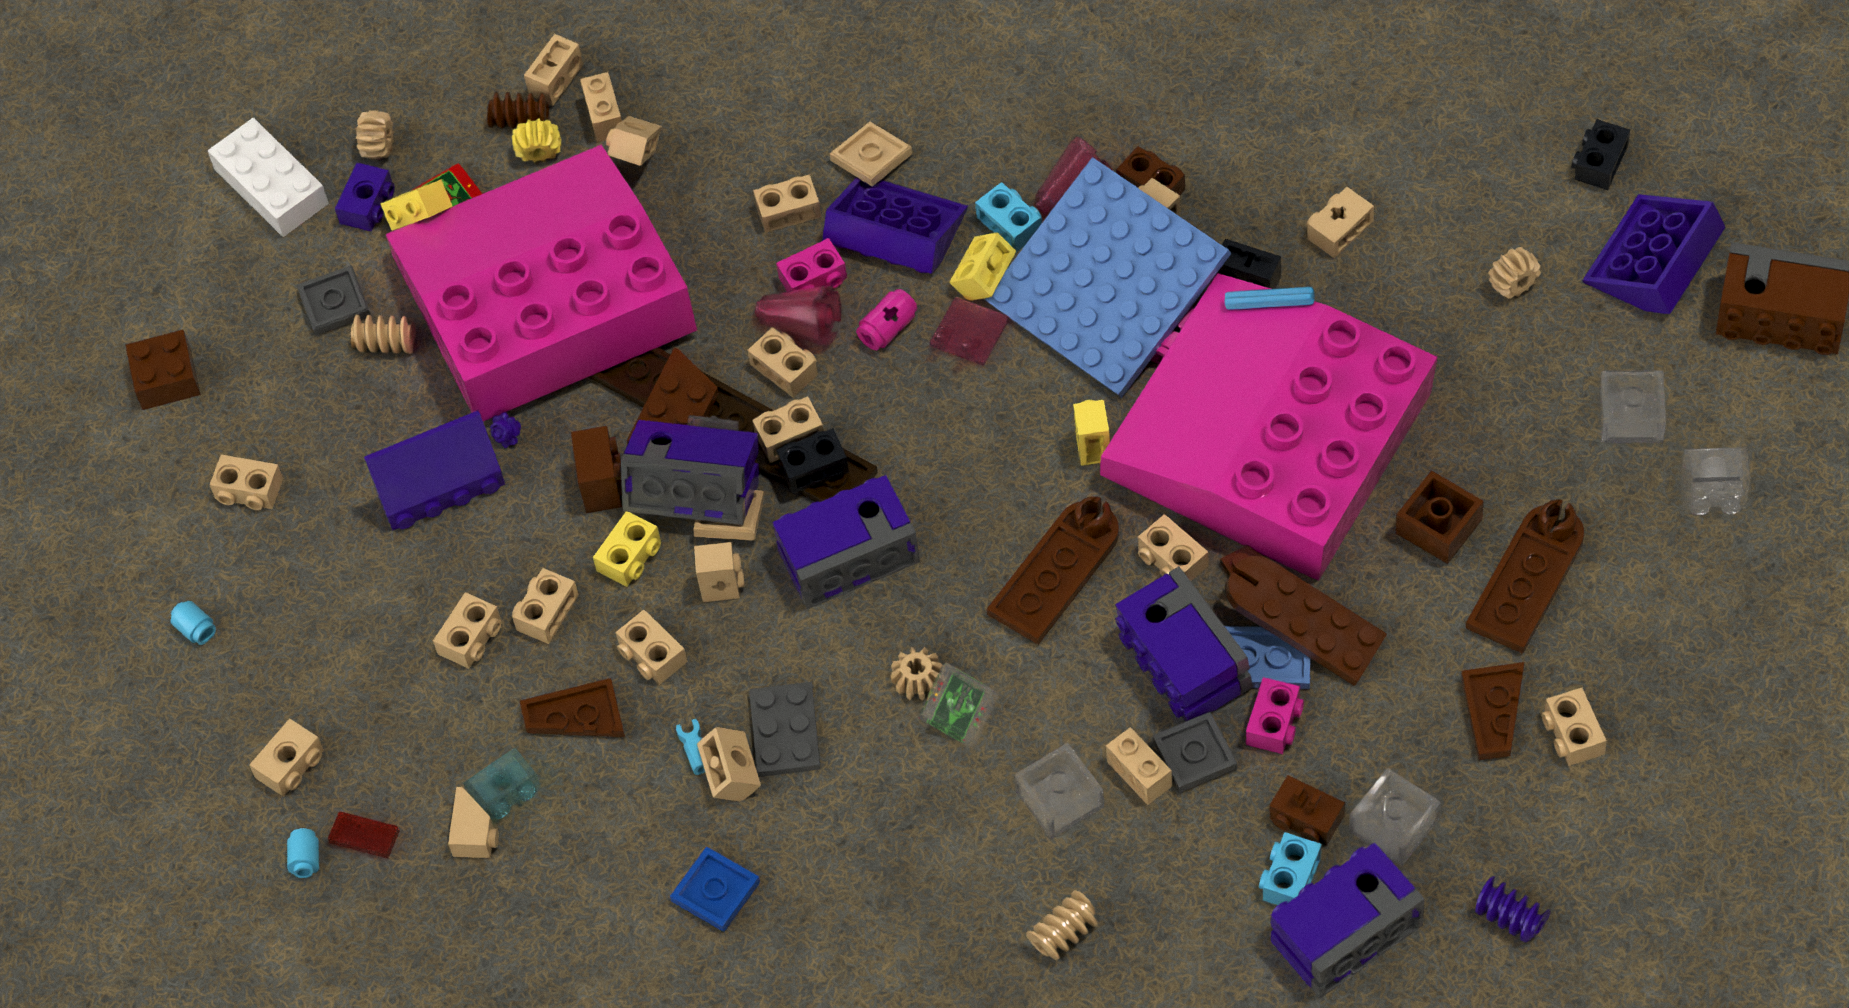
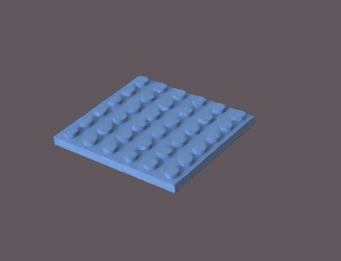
(1107, 276)

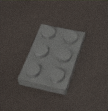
(784, 729)

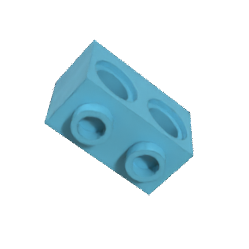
(1006, 219)
(1295, 873)

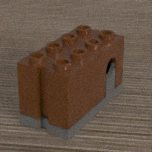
(1784, 298)

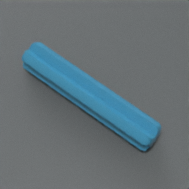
(1269, 298)

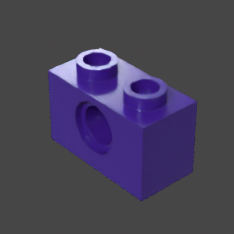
(364, 183)

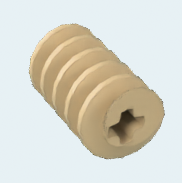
(383, 335)
(1063, 925)

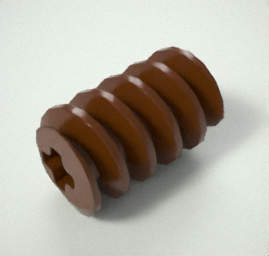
(516, 110)

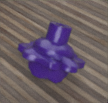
(505, 429)

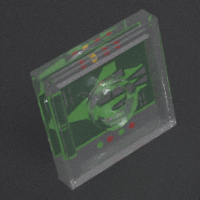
(958, 705)

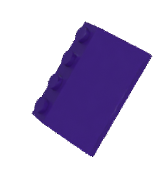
(893, 224)
(1656, 251)
(435, 471)

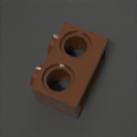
(1151, 168)

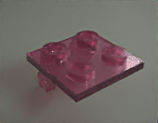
(969, 331)

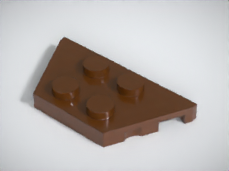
(679, 393)

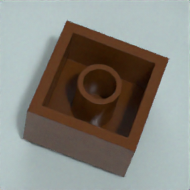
(162, 369)
(598, 468)
(1439, 517)

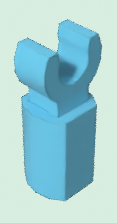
(690, 746)

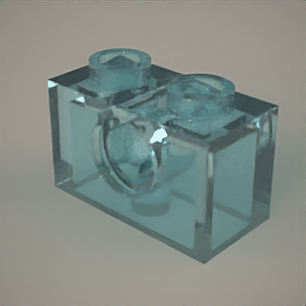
(507, 770)

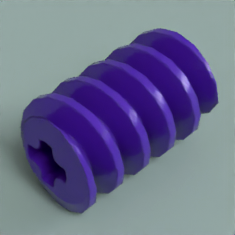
(1510, 911)

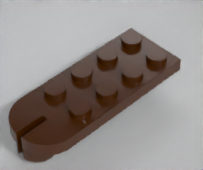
(1056, 569)
(1528, 576)
(1303, 617)

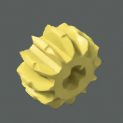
(536, 140)

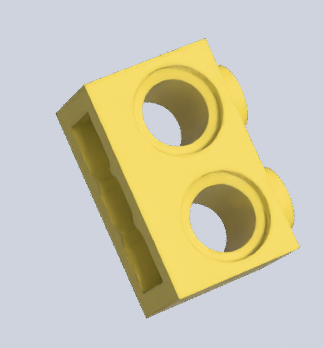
(416, 205)
(982, 266)
(1091, 430)
(621, 547)

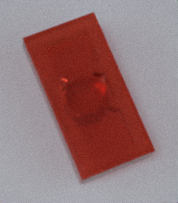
(363, 834)

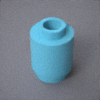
(192, 622)
(303, 853)

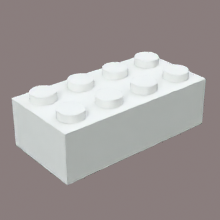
(268, 177)

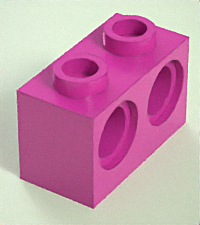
(809, 266)
(1268, 715)

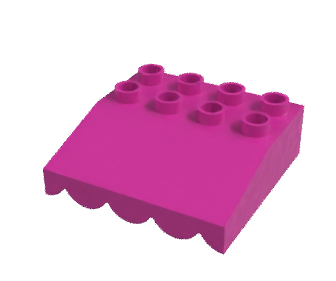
(543, 282)
(1271, 423)

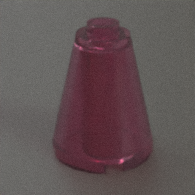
(1064, 173)
(802, 313)

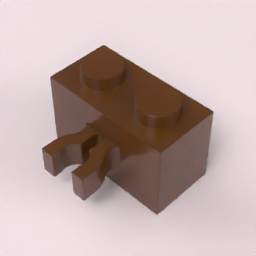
(1306, 811)

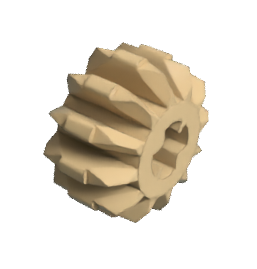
(374, 134)
(1514, 272)
(905, 671)

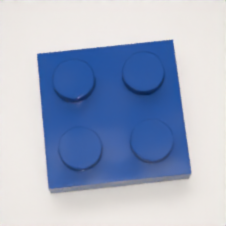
(715, 889)

